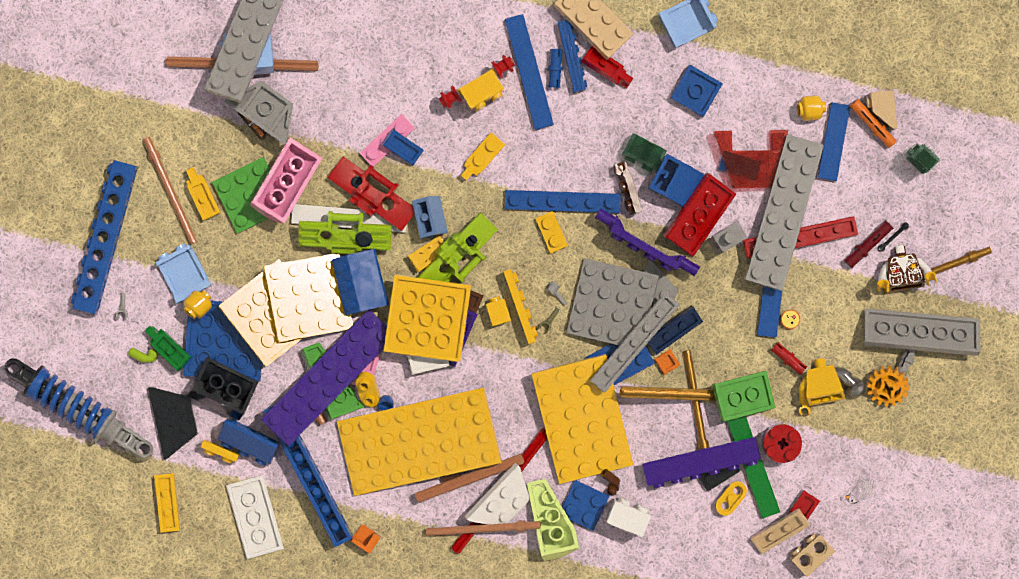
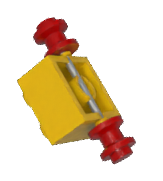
(481, 89)

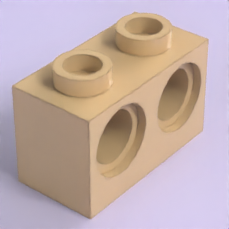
(815, 558)

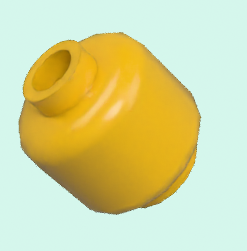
(811, 108)
(197, 304)

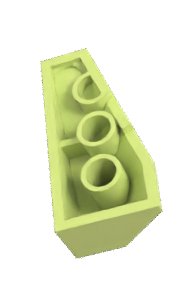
(557, 533)

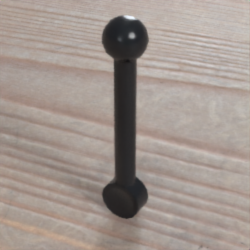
(881, 247)

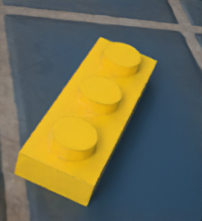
(167, 502)

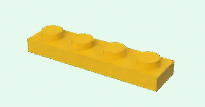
(518, 298)

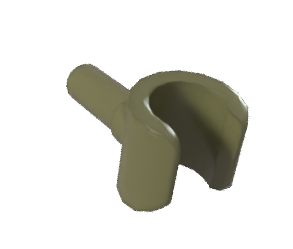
(550, 319)

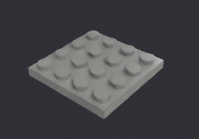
(610, 301)

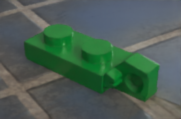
(168, 348)

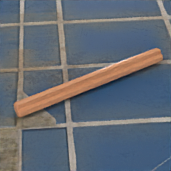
(468, 478)

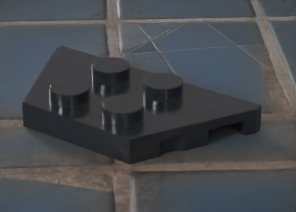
(173, 419)

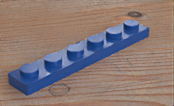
(562, 201)

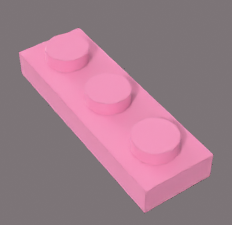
(375, 150)

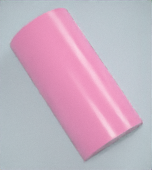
(285, 181)

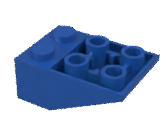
(675, 180)

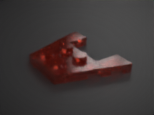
(751, 167)

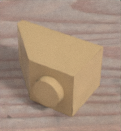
(883, 107)

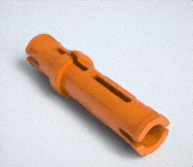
(888, 139)

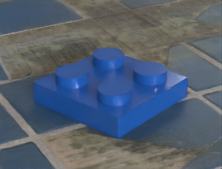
(696, 90)
(584, 504)

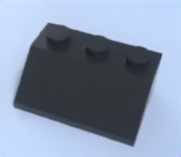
(222, 388)

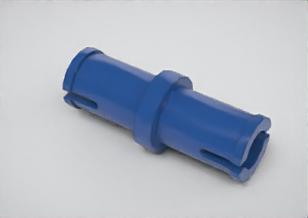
(555, 68)

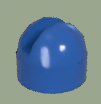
(383, 402)

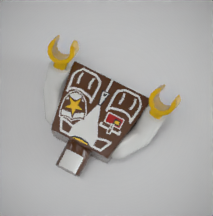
(904, 272)

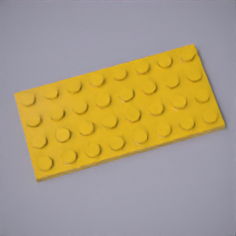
(419, 441)

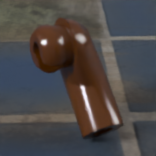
(613, 482)

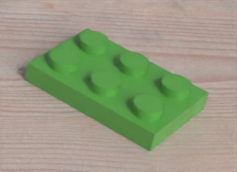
(743, 396)

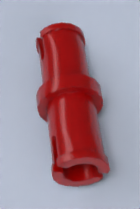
(789, 358)

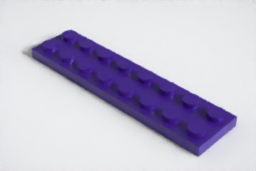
(327, 378)

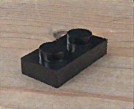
(712, 481)

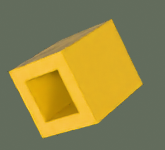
(498, 311)

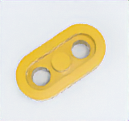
(369, 393)
(731, 498)

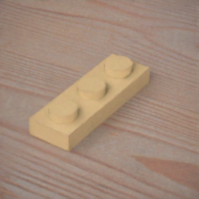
(780, 531)

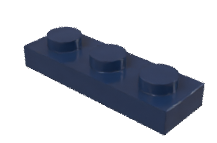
(675, 329)

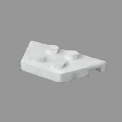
(502, 500)

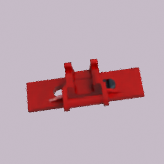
(369, 199)

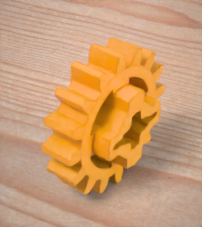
(894, 380)

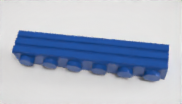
(573, 61)

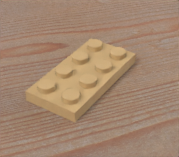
(595, 24)

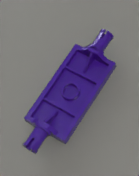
(651, 253)

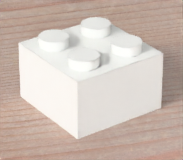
(628, 517)

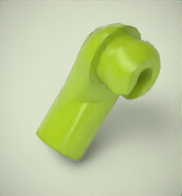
(142, 357)

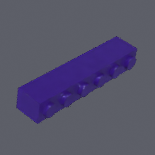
(702, 461)

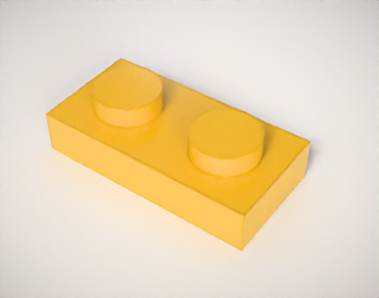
(551, 232)
(213, 448)

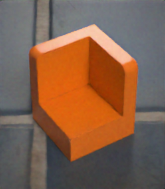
(365, 538)

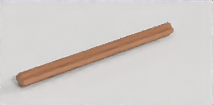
(206, 62)

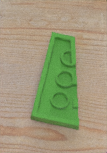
(346, 401)

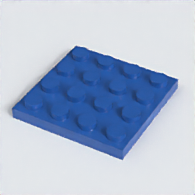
(218, 339)

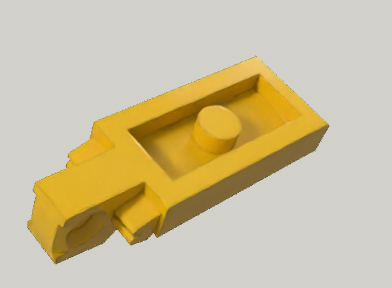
(482, 156)
(202, 195)

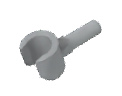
(553, 287)
(122, 307)

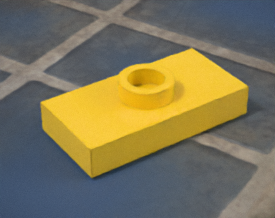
(426, 254)

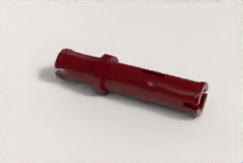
(866, 246)

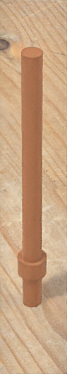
(154, 156)
(520, 526)

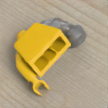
(824, 385)

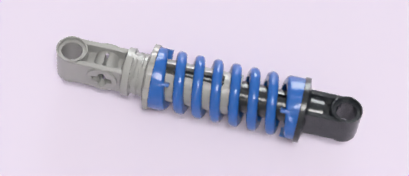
(77, 409)

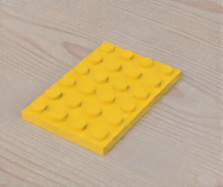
(581, 420)

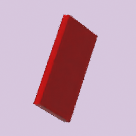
(699, 214)

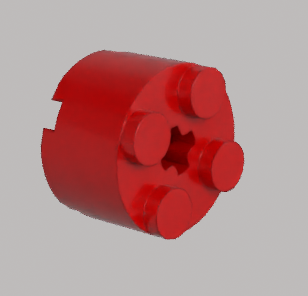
(789, 451)

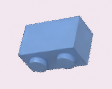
(430, 216)

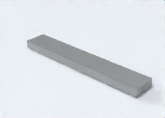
(635, 342)

